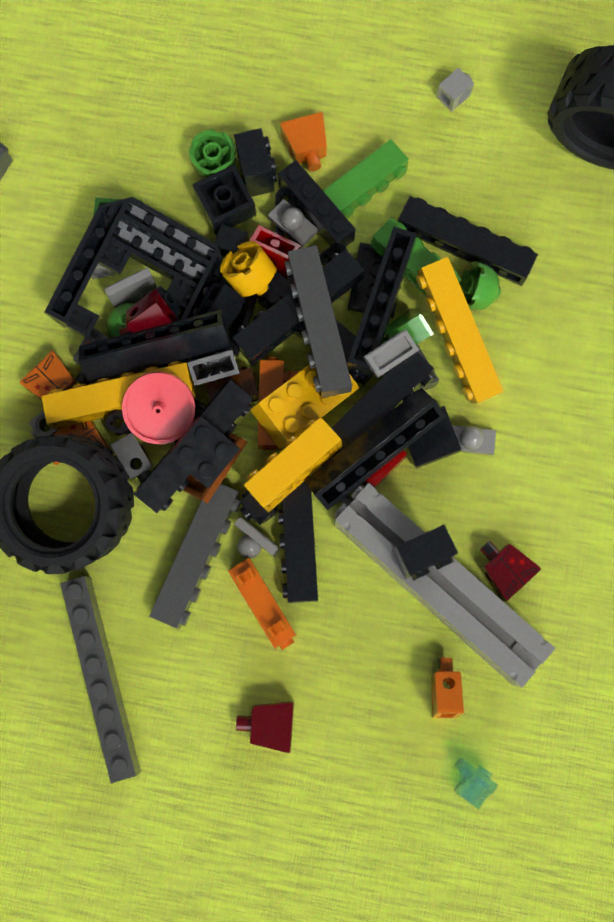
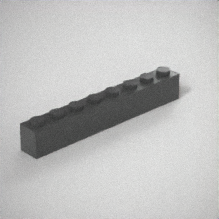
(100, 679)

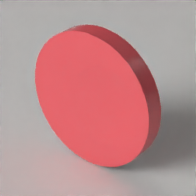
(158, 407)

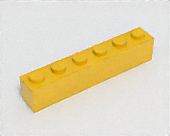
(459, 330)
(99, 399)

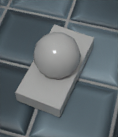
(292, 223)
(391, 353)
(475, 439)
(250, 544)

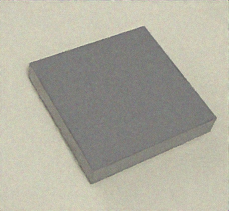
(131, 288)

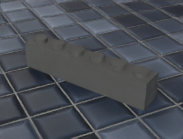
(319, 322)
(194, 557)

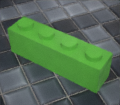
(368, 178)
(420, 256)

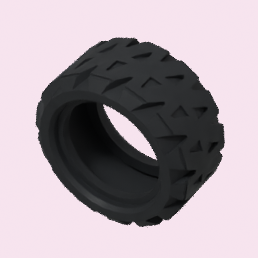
(584, 107)
(112, 495)

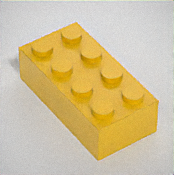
(294, 405)
(294, 464)

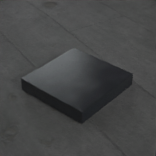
(435, 443)

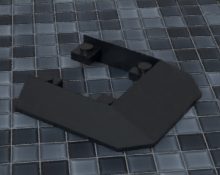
(149, 237)

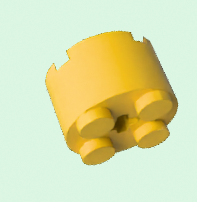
(248, 269)

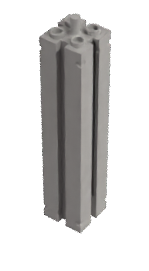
(449, 592)

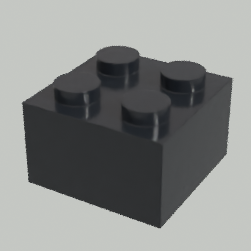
(256, 161)
(224, 199)
(203, 451)
(424, 552)

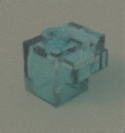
(474, 783)

